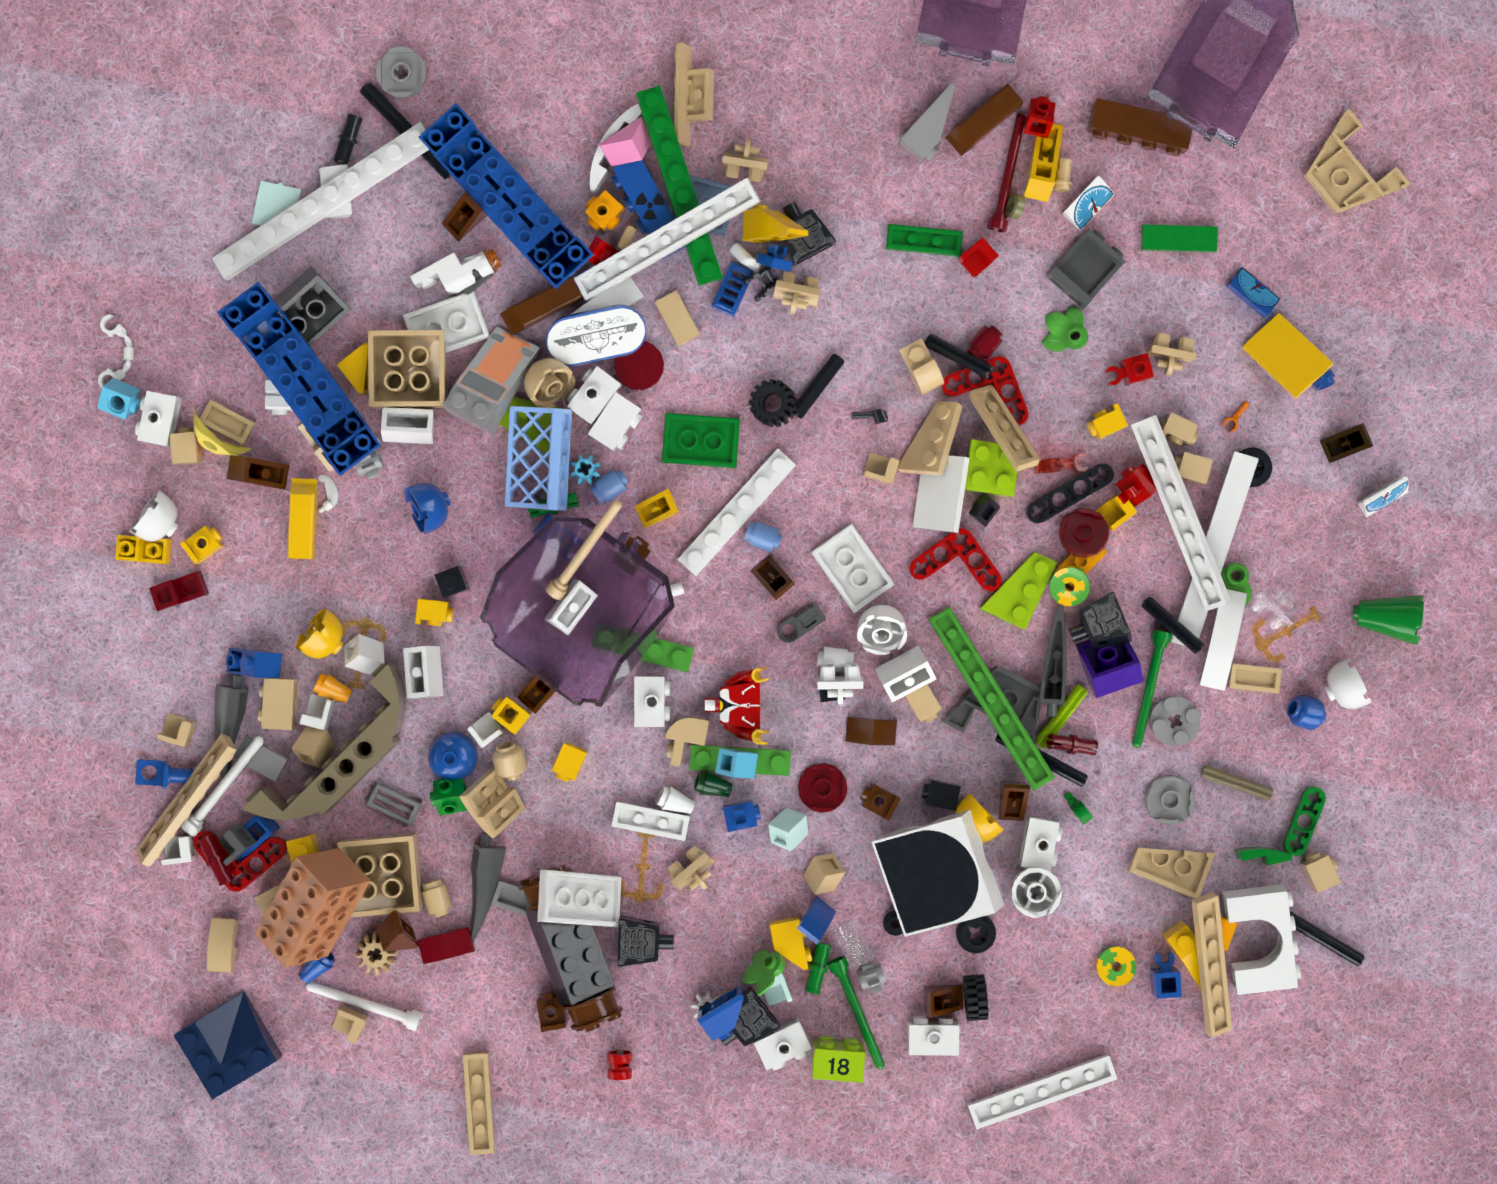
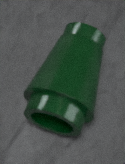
(712, 785)

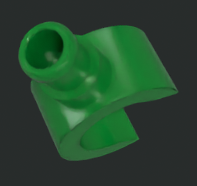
(1078, 808)

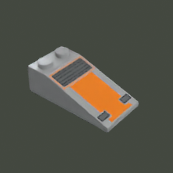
(491, 380)

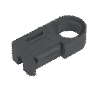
(803, 623)

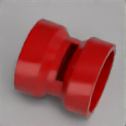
(619, 1065)

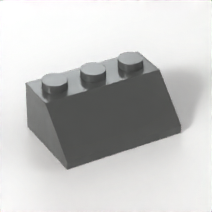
(312, 305)

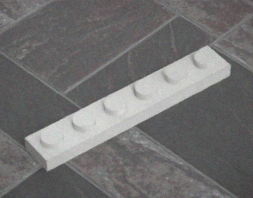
(736, 512)
(1042, 1091)

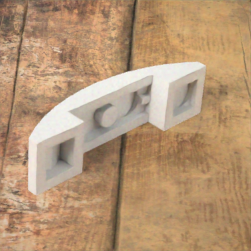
(599, 173)
(622, 293)
(1223, 641)

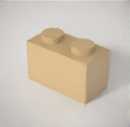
(278, 704)

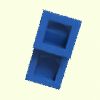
(816, 920)

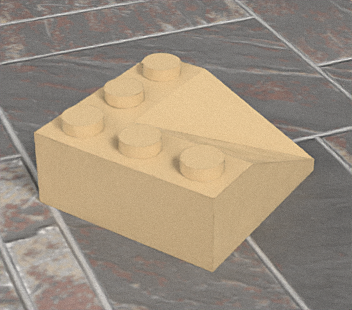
(407, 369)
(393, 873)

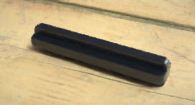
(958, 356)
(818, 385)
(1172, 625)

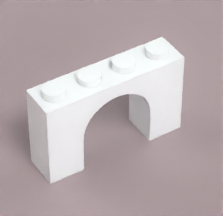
(1278, 968)

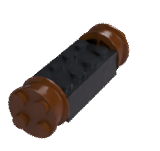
(573, 964)

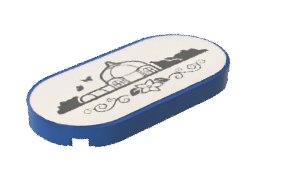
(596, 335)

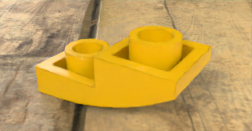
(138, 550)

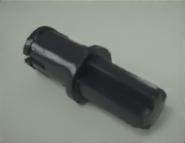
(347, 139)

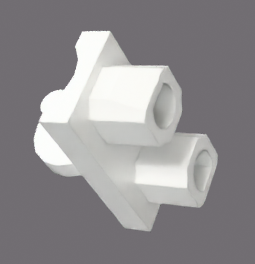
(828, 680)

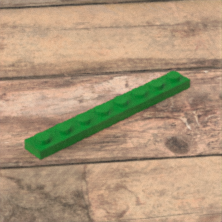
(677, 179)

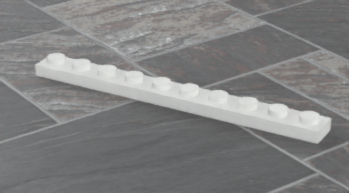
(321, 203)

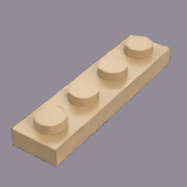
(1004, 428)
(479, 1103)

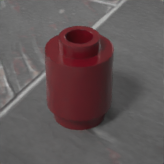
(985, 342)

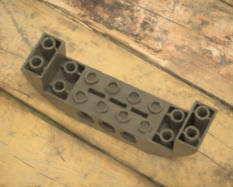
(319, 795)

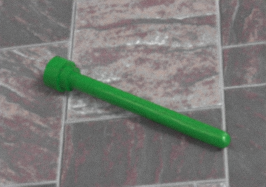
(1160, 640)
(839, 967)

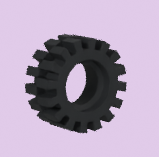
(760, 396)
(975, 997)

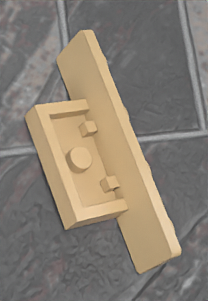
(692, 93)

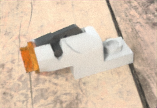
(459, 276)

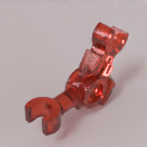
(1056, 464)

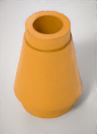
(331, 688)

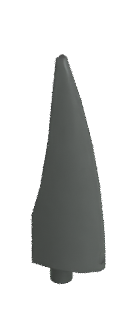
(1056, 652)
(229, 711)
(485, 872)

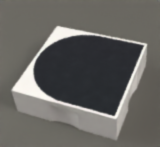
(937, 873)

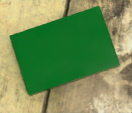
(700, 440)

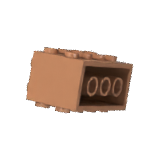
(312, 907)

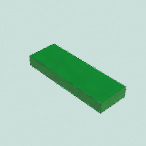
(1179, 238)
(924, 240)

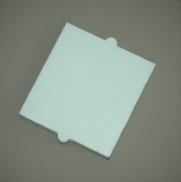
(273, 200)

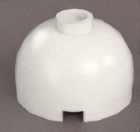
(156, 519)
(882, 629)
(1346, 686)
(1036, 892)

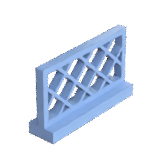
(558, 458)

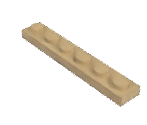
(185, 800)
(1212, 964)

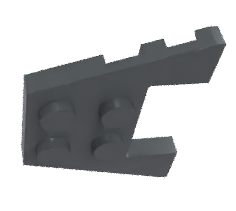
(1020, 693)

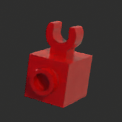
(1132, 370)
(1136, 485)

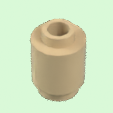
(436, 898)

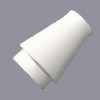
(673, 800)

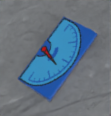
(1253, 292)

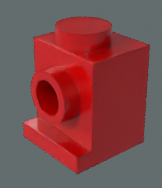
(1041, 111)

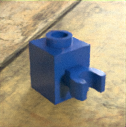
(741, 815)
(1165, 979)

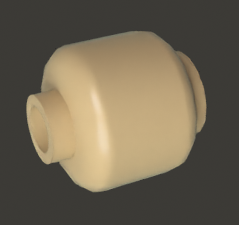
(509, 761)

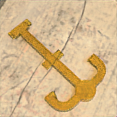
(365, 625)
(1263, 644)
(640, 895)

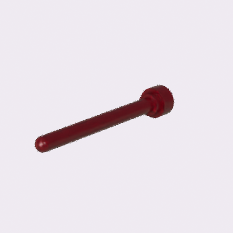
(999, 218)

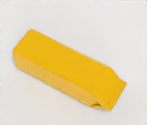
(302, 519)

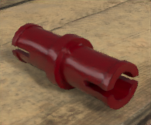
(1072, 744)
(215, 860)

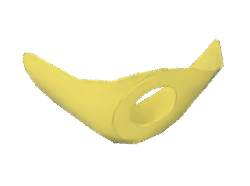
(211, 443)

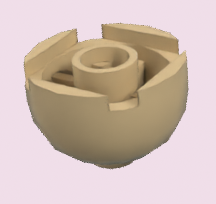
(548, 382)

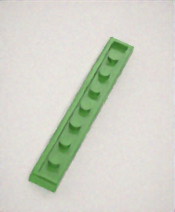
(991, 698)

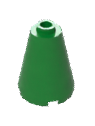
(1392, 616)

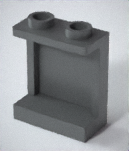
(1086, 268)

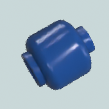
(1306, 712)

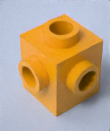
(606, 203)

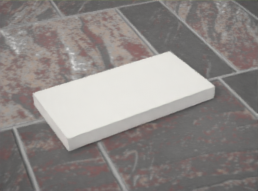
(579, 898)

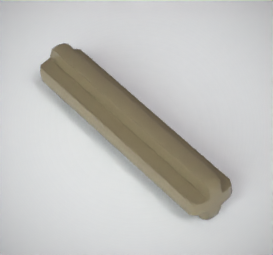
(1236, 782)

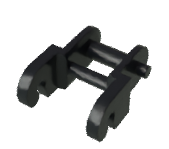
(765, 290)

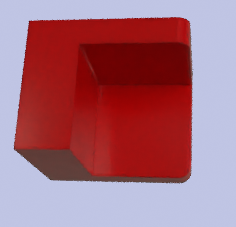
(978, 257)

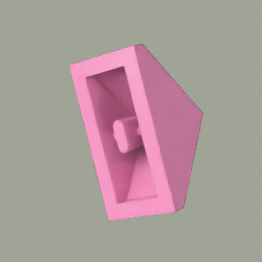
(627, 144)

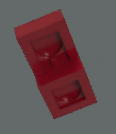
(179, 590)
(446, 945)

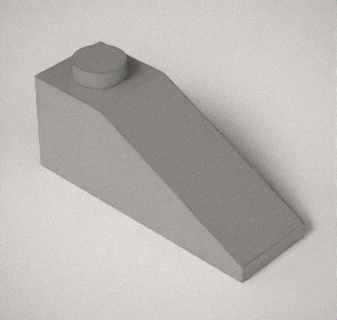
(927, 130)

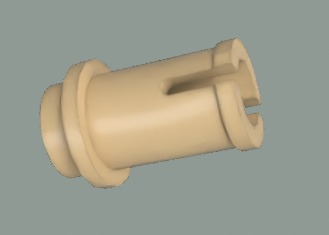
(1063, 175)

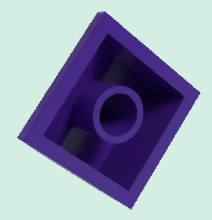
(1110, 667)

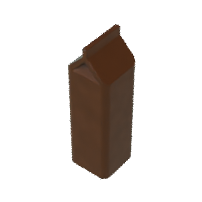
(984, 120)
(541, 306)

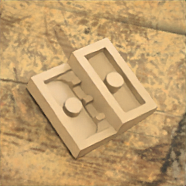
(492, 803)

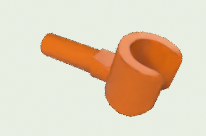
(1236, 416)

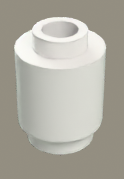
(835, 656)

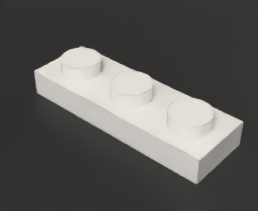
(650, 821)

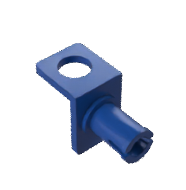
(164, 773)

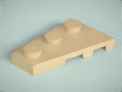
(933, 441)
(1173, 869)

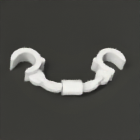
(128, 354)

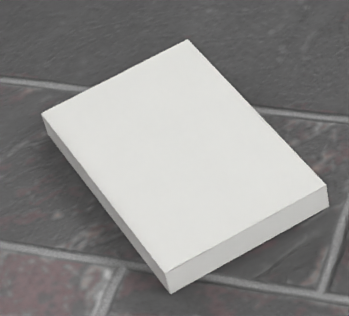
(457, 316)
(941, 497)
(852, 568)

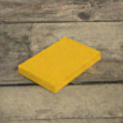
(1287, 356)

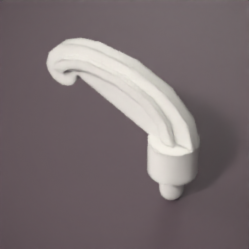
(332, 493)

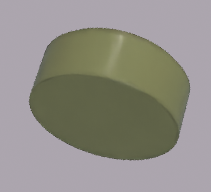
(1015, 206)

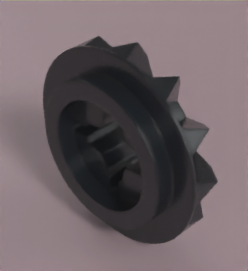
(1264, 462)
(976, 944)

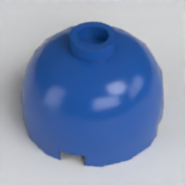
(428, 506)
(452, 756)

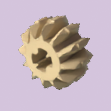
(381, 962)

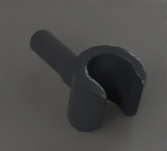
(879, 416)

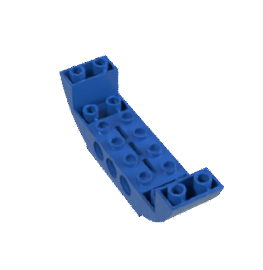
(505, 196)
(300, 378)

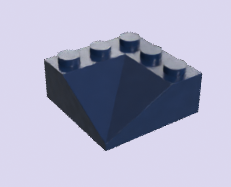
(228, 1045)

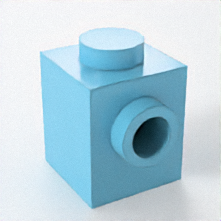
(736, 763)

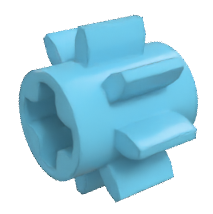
(592, 472)

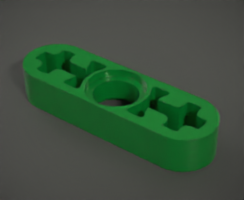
(1317, 806)

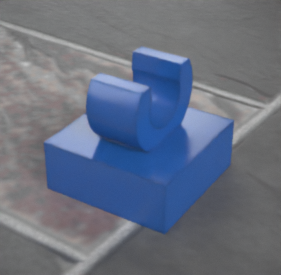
(775, 258)

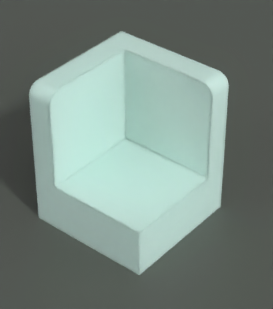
(788, 829)
(778, 991)

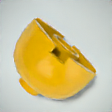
(322, 636)
(984, 822)

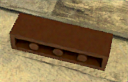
(1139, 126)

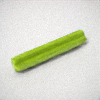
(1063, 714)

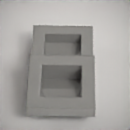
(264, 760)

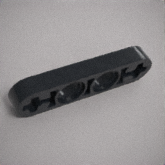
(1071, 496)

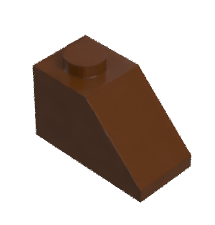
(257, 472)

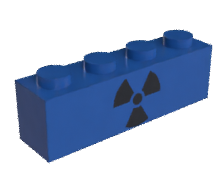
(642, 197)

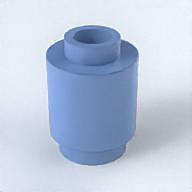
(610, 486)
(763, 536)

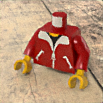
(740, 705)

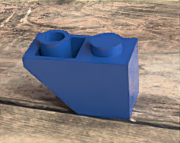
(254, 663)

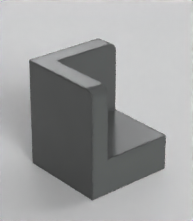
(236, 842)

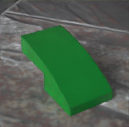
(1269, 855)

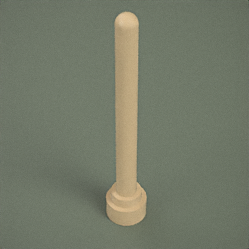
(558, 587)

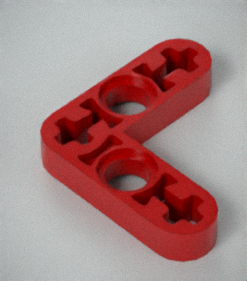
(998, 382)
(953, 551)
(235, 867)

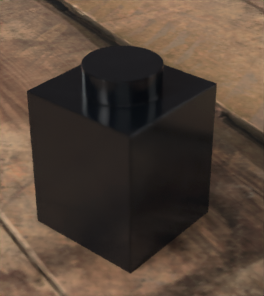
(452, 581)
(941, 794)

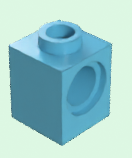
(110, 401)

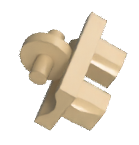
(734, 161)
(797, 295)
(1161, 349)
(683, 876)

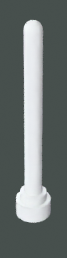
(194, 822)
(409, 1018)

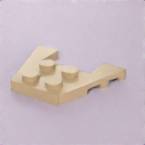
(1340, 176)

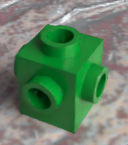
(446, 796)

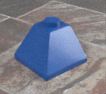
(722, 1014)

